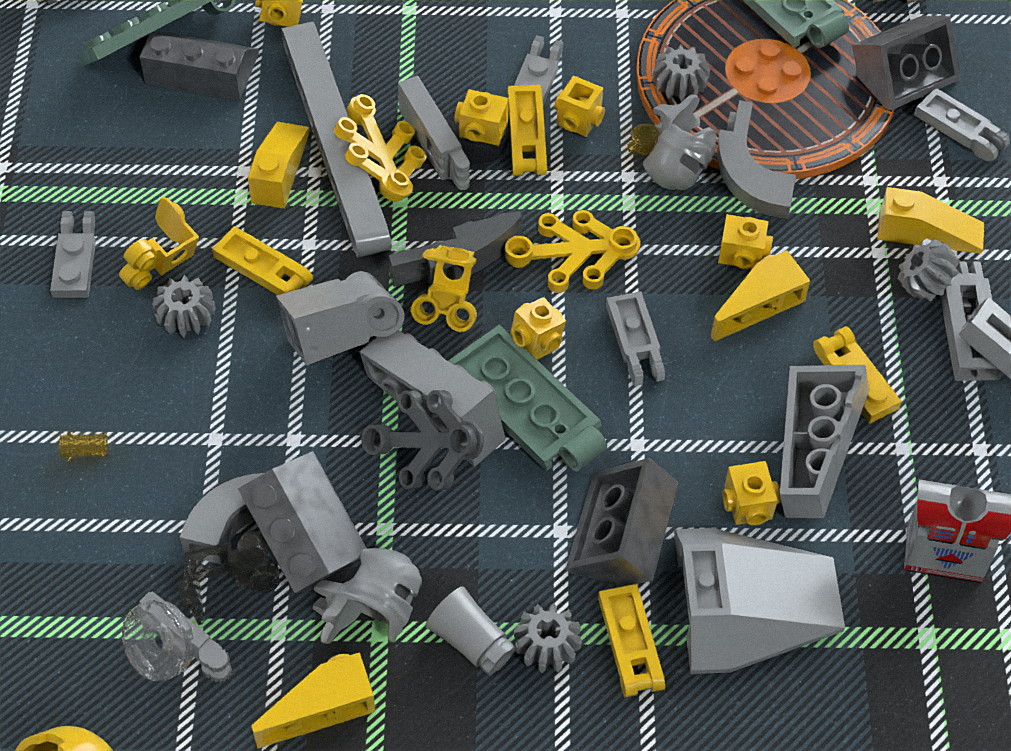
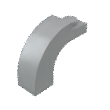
(748, 181)
(217, 517)

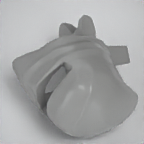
(678, 153)
(378, 589)

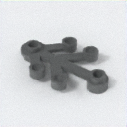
(463, 439)

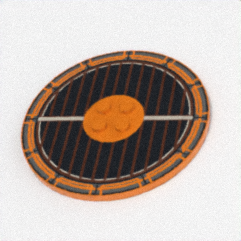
(806, 99)

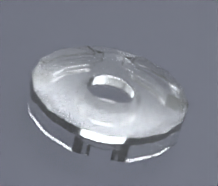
(141, 647)

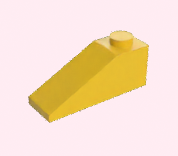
(277, 164)
(914, 216)
(767, 290)
(322, 699)

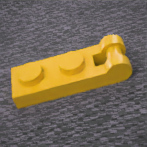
(527, 129)
(260, 262)
(881, 397)
(631, 639)

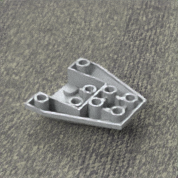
(753, 598)

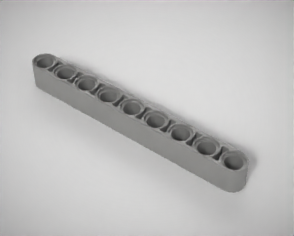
(324, 108)

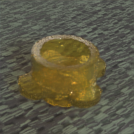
(643, 139)

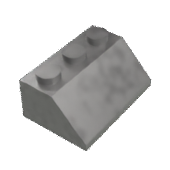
(908, 60)
(197, 65)
(303, 521)
(623, 523)

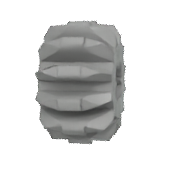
(681, 72)
(928, 269)
(183, 306)
(548, 626)

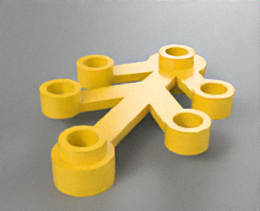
(393, 183)
(576, 247)

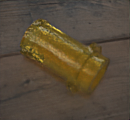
(83, 445)

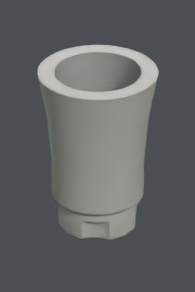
(471, 631)

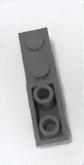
(483, 237)

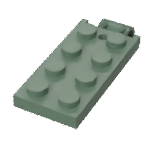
(794, 19)
(151, 21)
(533, 402)

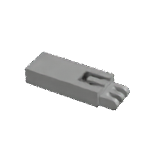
(433, 132)
(990, 334)
(966, 361)

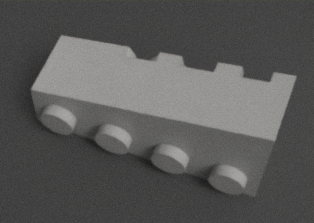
(404, 364)
(818, 431)

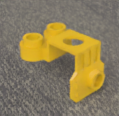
(147, 255)
(447, 294)

